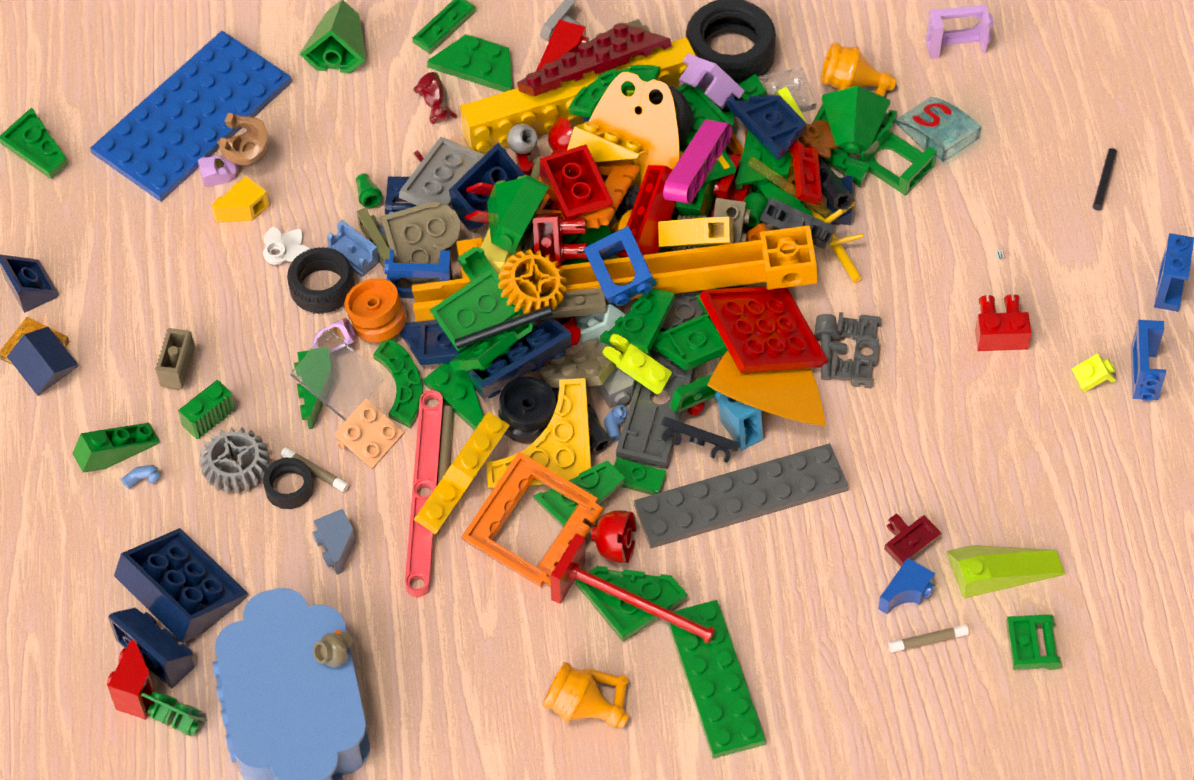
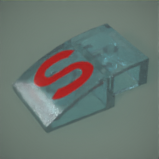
(940, 127)

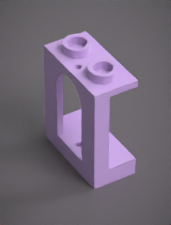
(980, 33)

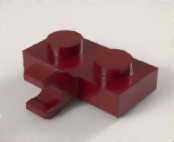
(910, 539)

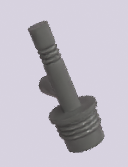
(827, 332)

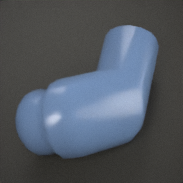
(139, 473)

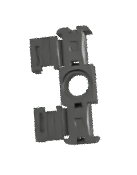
(865, 337)

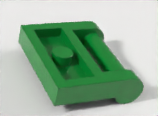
(1024, 642)

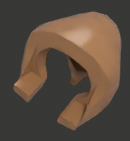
(247, 147)

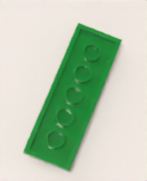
(717, 683)

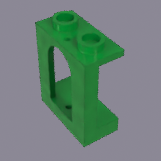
(922, 161)

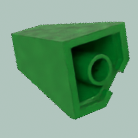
(336, 41)
(854, 116)
(512, 210)

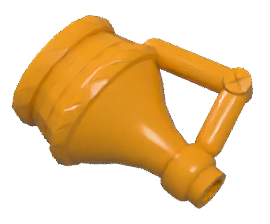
(848, 68)
(576, 695)

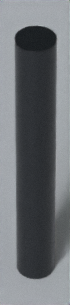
(1104, 179)

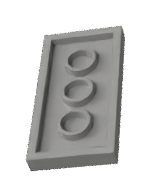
(438, 173)

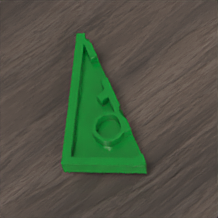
(456, 392)

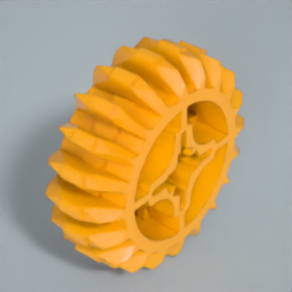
(538, 276)

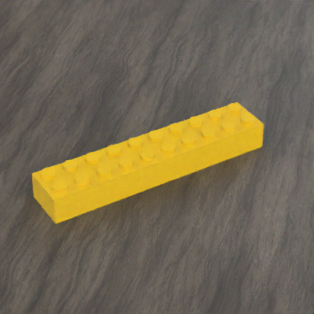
(492, 117)

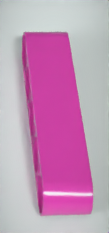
(697, 161)

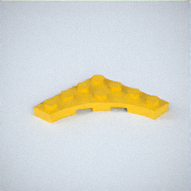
(564, 442)

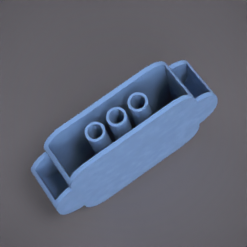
(278, 703)

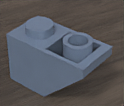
(336, 538)

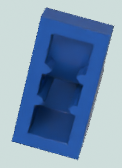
(909, 585)

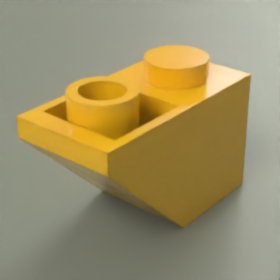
(241, 202)

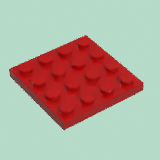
(763, 329)

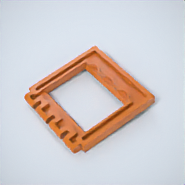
(618, 182)
(503, 501)

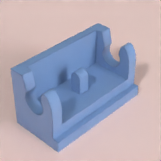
(357, 249)

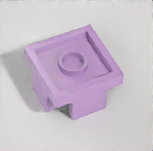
(704, 72)

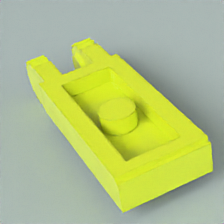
(637, 364)

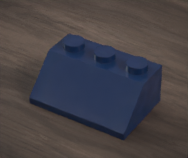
(490, 168)
(157, 646)

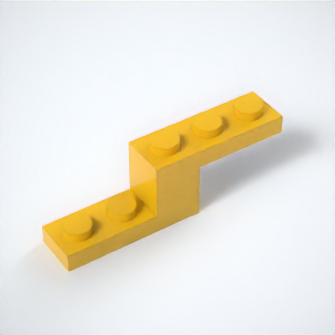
(461, 472)

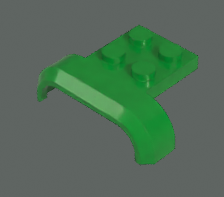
(477, 303)

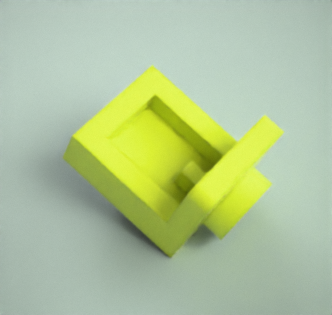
(1093, 372)

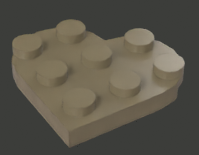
(421, 233)
(586, 364)

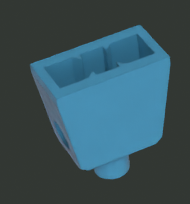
(740, 421)

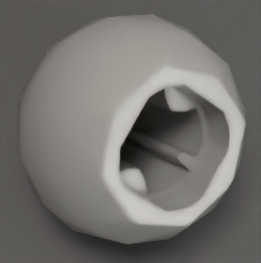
(522, 138)

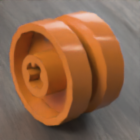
(375, 310)

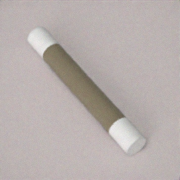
(318, 471)
(928, 638)

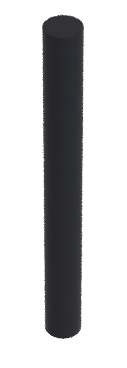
(504, 327)

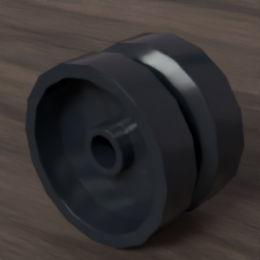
(527, 407)

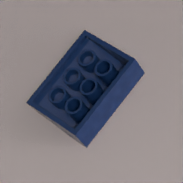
(528, 354)
(179, 583)

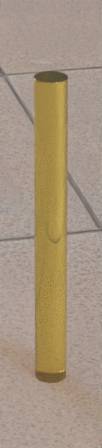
(785, 185)

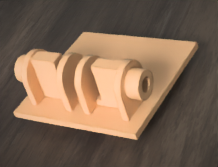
(368, 433)

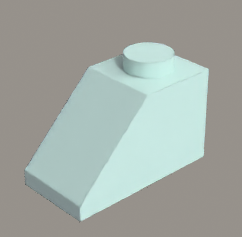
(594, 325)

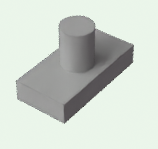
(561, 13)

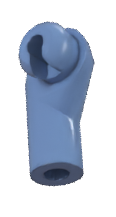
(614, 420)

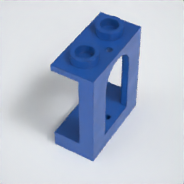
(609, 246)
(415, 270)
(1173, 272)
(1145, 344)

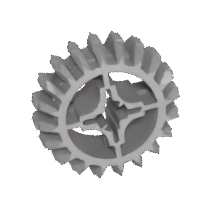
(244, 448)

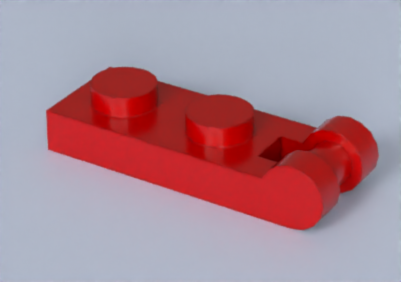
(806, 173)

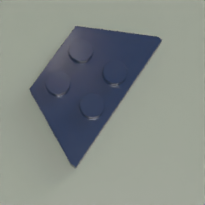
(770, 121)
(428, 342)

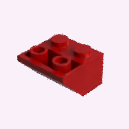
(129, 682)

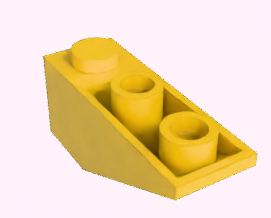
(604, 145)
(696, 232)

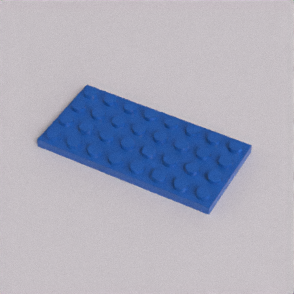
(186, 115)

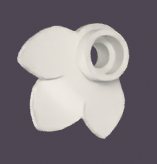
(286, 245)

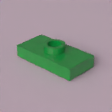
(640, 476)

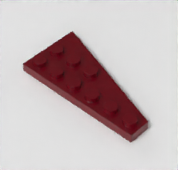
(598, 55)

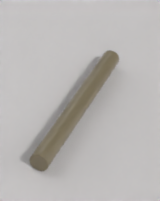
(445, 442)

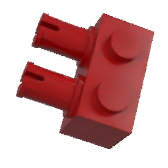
(549, 234)
(1002, 330)

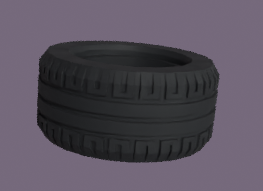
(739, 18)

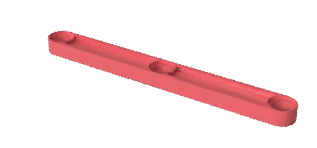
(425, 475)

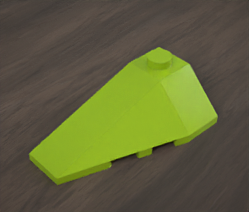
(998, 568)

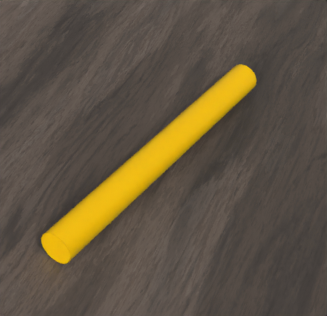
(842, 255)

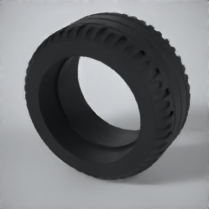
(684, 112)
(316, 260)

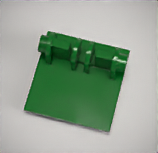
(168, 711)

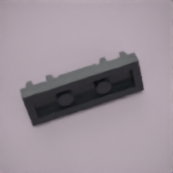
(785, 216)
(698, 437)

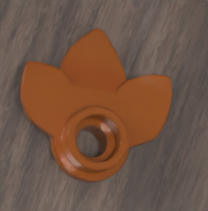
(819, 136)

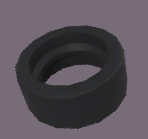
(281, 467)

